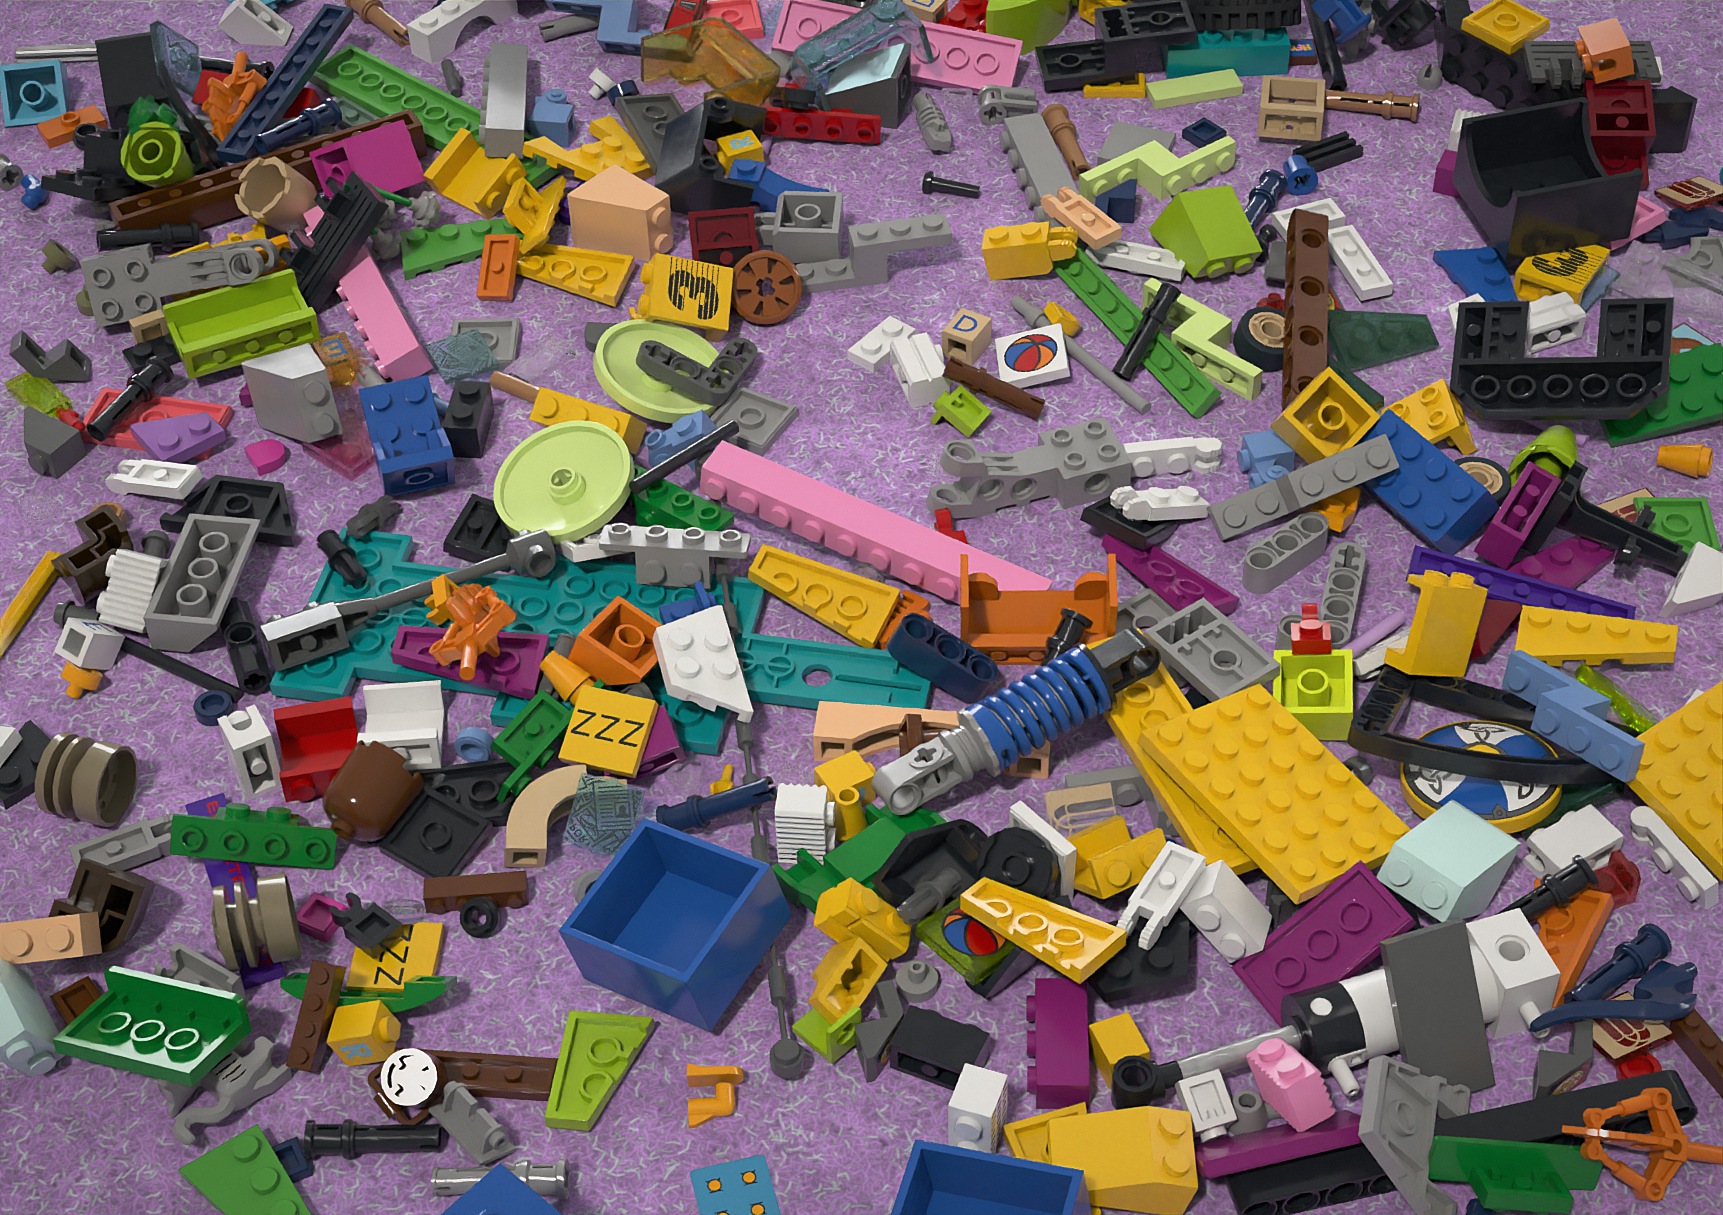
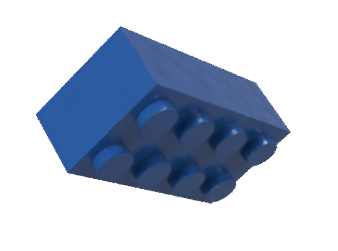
(1428, 488)

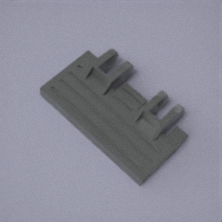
(1559, 62)

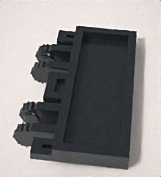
(336, 239)

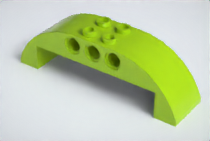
(1028, 20)

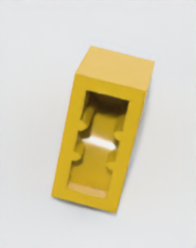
(845, 978)

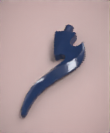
(1689, 225)
(1656, 1000)

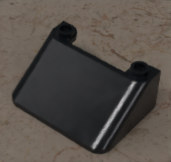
(923, 856)

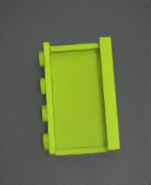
(240, 323)

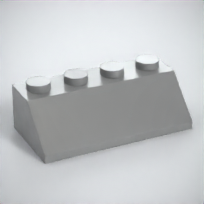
(199, 580)

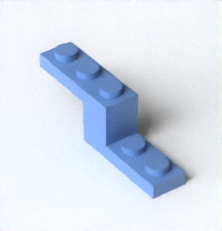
(616, 23)
(1572, 716)

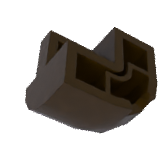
(86, 564)
(117, 897)

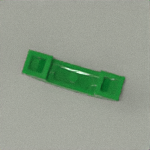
(416, 992)

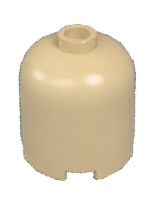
(275, 193)

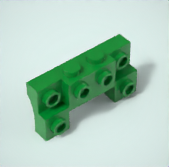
(855, 858)

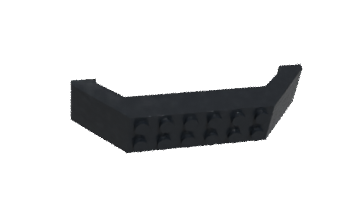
(1505, 81)

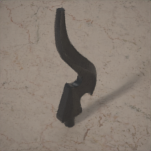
(204, 146)

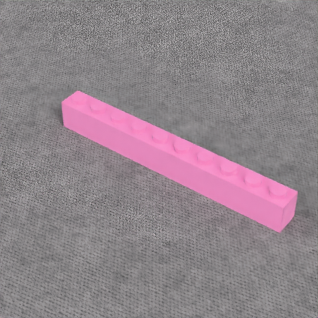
(852, 525)

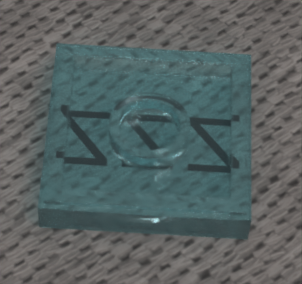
(179, 54)

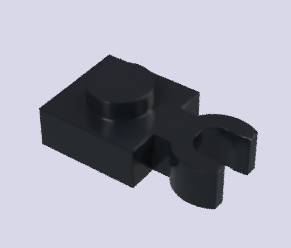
(367, 928)

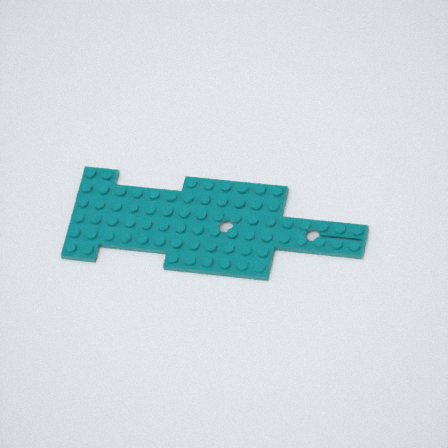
(566, 604)

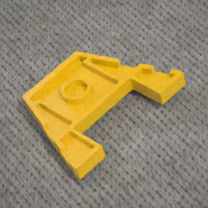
(591, 159)

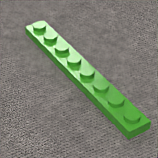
(1123, 317)

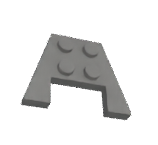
(1400, 1126)

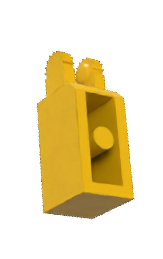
(1026, 249)

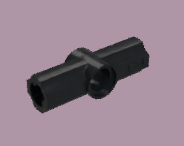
(245, 647)

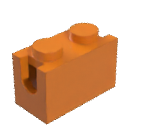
(1604, 51)

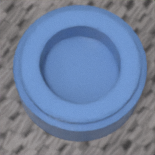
(474, 744)

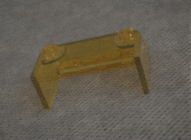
(712, 53)

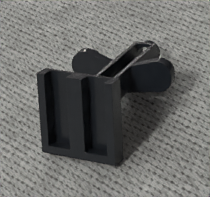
(1575, 515)

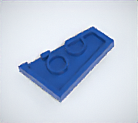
(1478, 272)

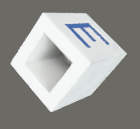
(89, 644)

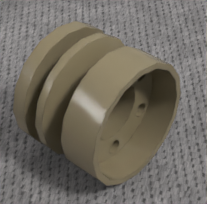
(86, 779)
(256, 922)

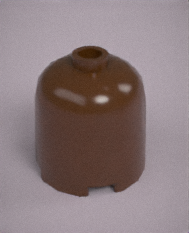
(370, 792)

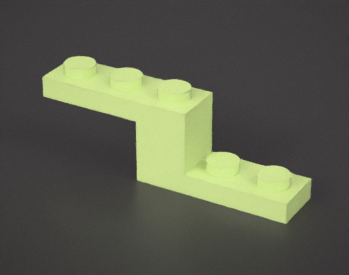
(1159, 169)
(1203, 339)

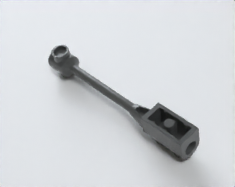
(323, 627)

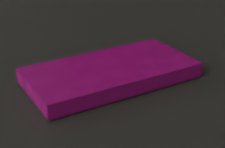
(1325, 939)
(1275, 1145)

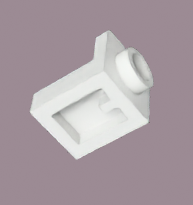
(1208, 1103)

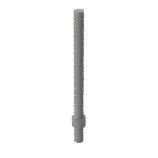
(1037, 318)

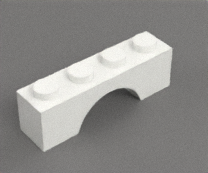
(436, 32)

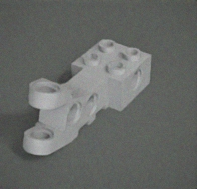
(134, 283)
(1069, 464)

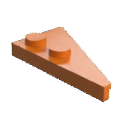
(1572, 933)

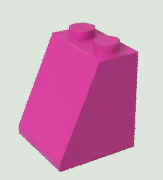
(379, 156)

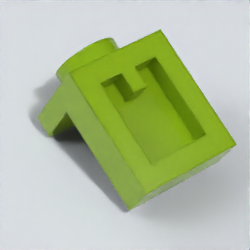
(961, 410)

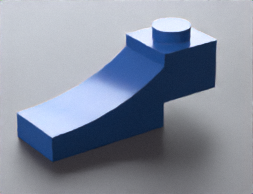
(767, 183)

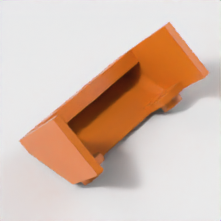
(1016, 623)

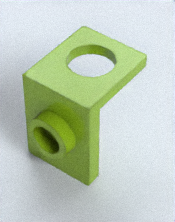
(828, 1039)

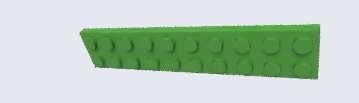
(390, 90)

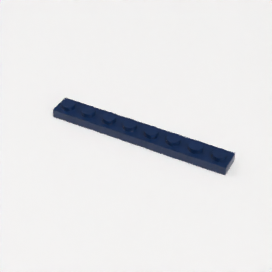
(285, 82)

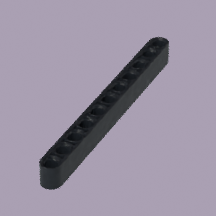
(1355, 1174)

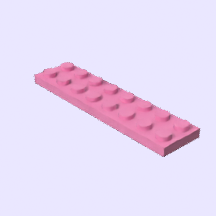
(960, 55)

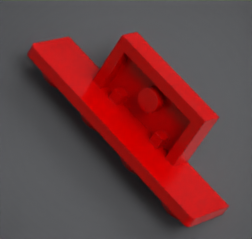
(822, 125)

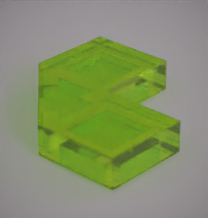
(1628, 707)

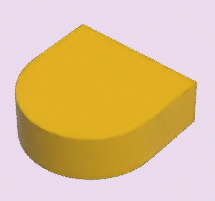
(1058, 314)

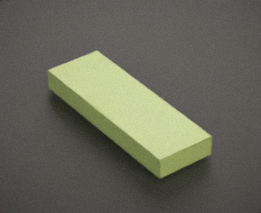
(1194, 88)

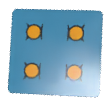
(735, 1188)

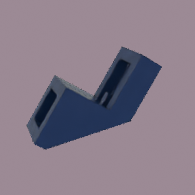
(1119, 202)

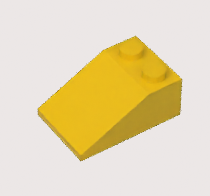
(1130, 1157)

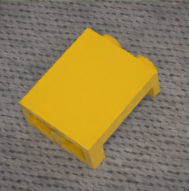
(1441, 626)

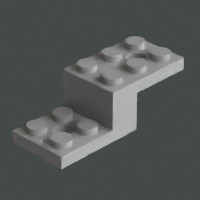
(1196, 643)

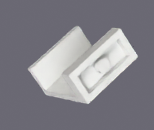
(407, 720)

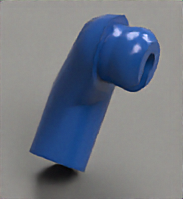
(34, 193)

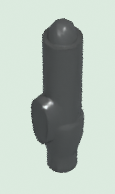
(452, 78)

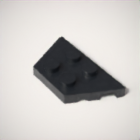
(239, 499)

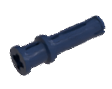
(308, 122)
(1264, 196)
(699, 811)
(1628, 961)

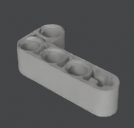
(1338, 600)

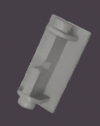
(470, 1126)

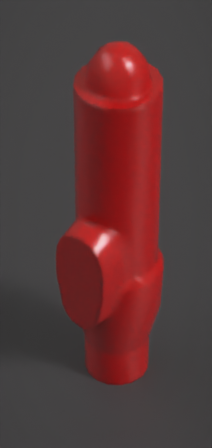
(70, 418)

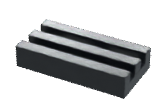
(1330, 151)

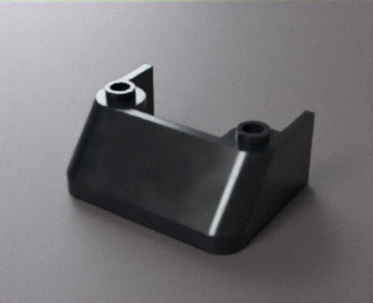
(697, 180)

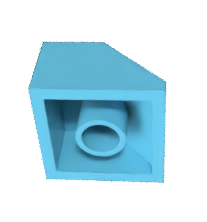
(33, 92)

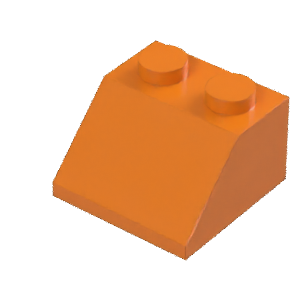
(617, 644)

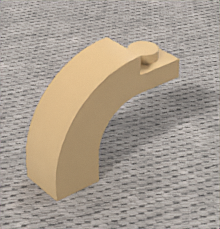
(536, 811)

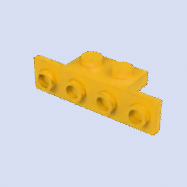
(533, 211)

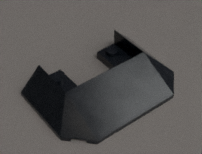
(1503, 384)

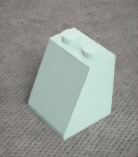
(1450, 863)
(25, 1024)

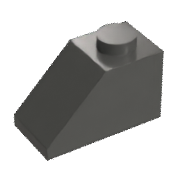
(51, 444)

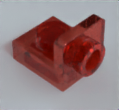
(1619, 879)

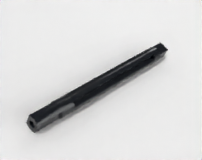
(1326, 50)

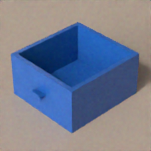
(676, 923)
(975, 1182)

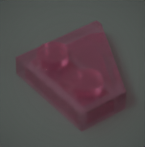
(344, 453)

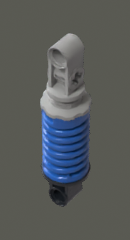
(1017, 718)

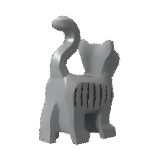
(232, 1082)

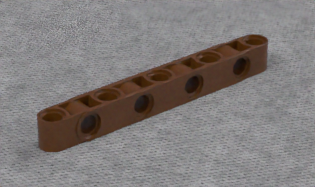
(1305, 302)

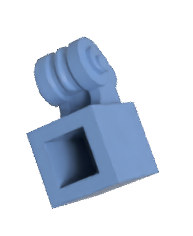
(552, 118)
(681, 435)
(1265, 457)

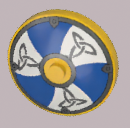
(1501, 803)

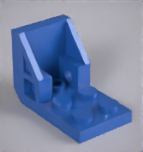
(407, 436)

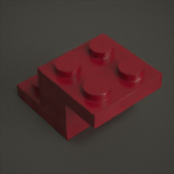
(1621, 124)
(723, 236)

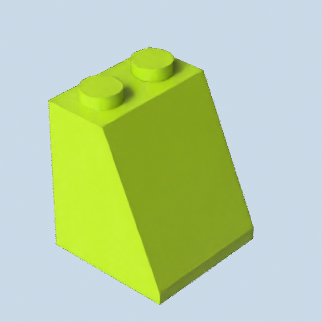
(1208, 232)

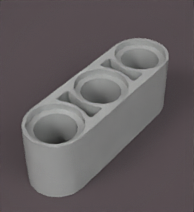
(1285, 552)

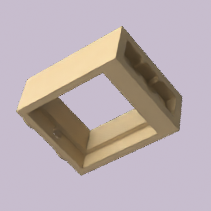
(1303, 114)

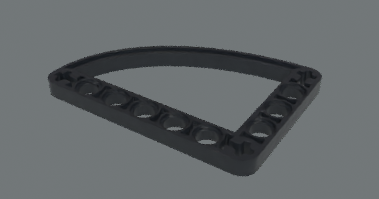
(1393, 690)

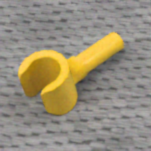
(725, 781)

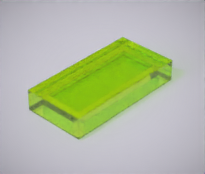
(37, 393)

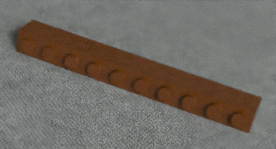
(211, 195)

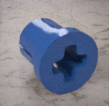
(1300, 176)

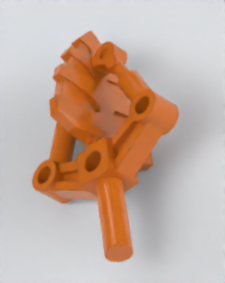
(231, 97)
(476, 626)
(1666, 1144)

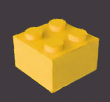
(1325, 418)

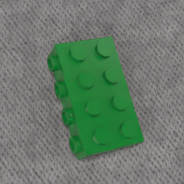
(1690, 401)
(157, 1027)

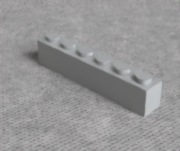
(503, 100)
(1036, 163)

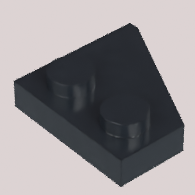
(477, 532)

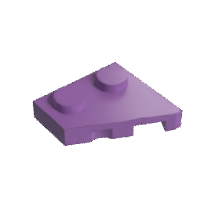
(178, 437)

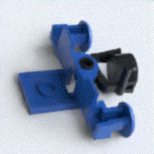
(1401, 21)

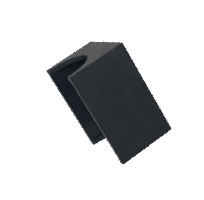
(1540, 182)

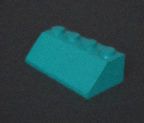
(1246, 51)

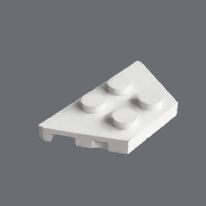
(702, 662)

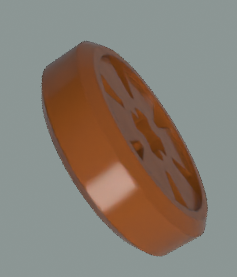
(785, 284)

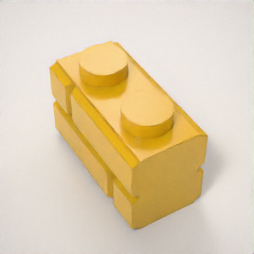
(858, 911)

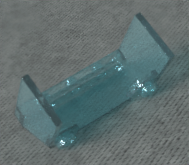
(850, 39)

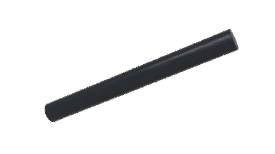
(683, 457)
(179, 668)

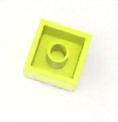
(1317, 691)

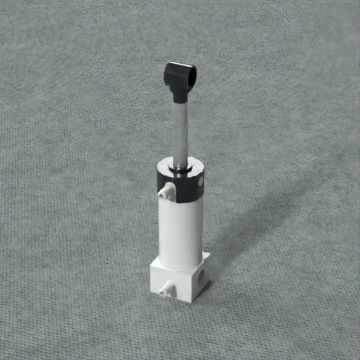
(1354, 1019)

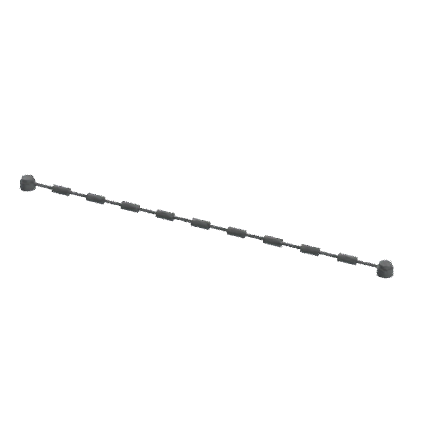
(787, 1054)

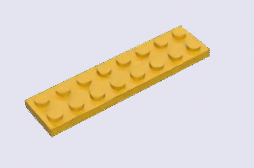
(1147, 705)

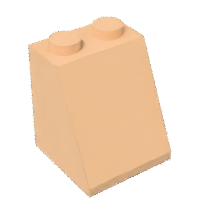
(620, 215)

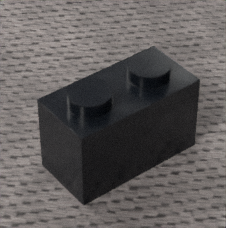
(469, 418)
(937, 1047)

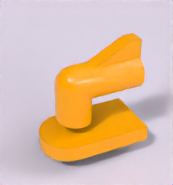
(723, 1104)

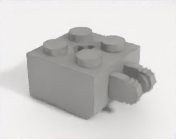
(804, 226)

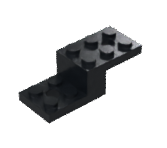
(1117, 36)
(102, 170)

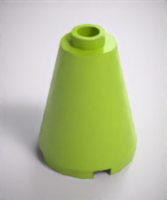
(156, 156)
(1552, 451)

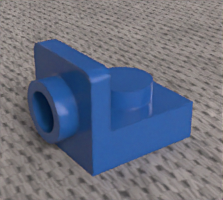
(683, 608)

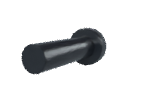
(949, 186)

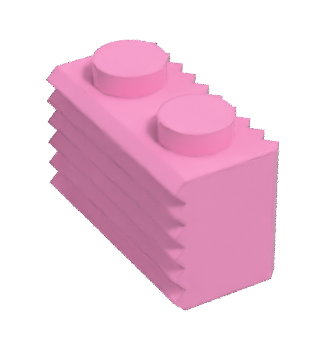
(1290, 1084)

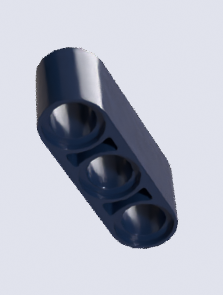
(942, 658)

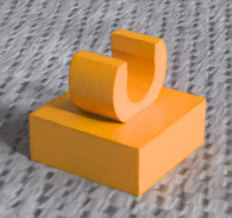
(442, 590)

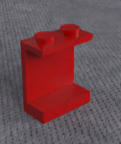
(314, 745)

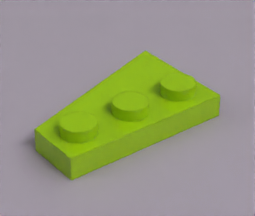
(592, 1064)

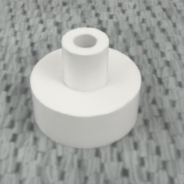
(602, 83)

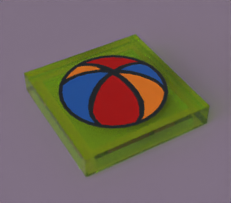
(964, 942)

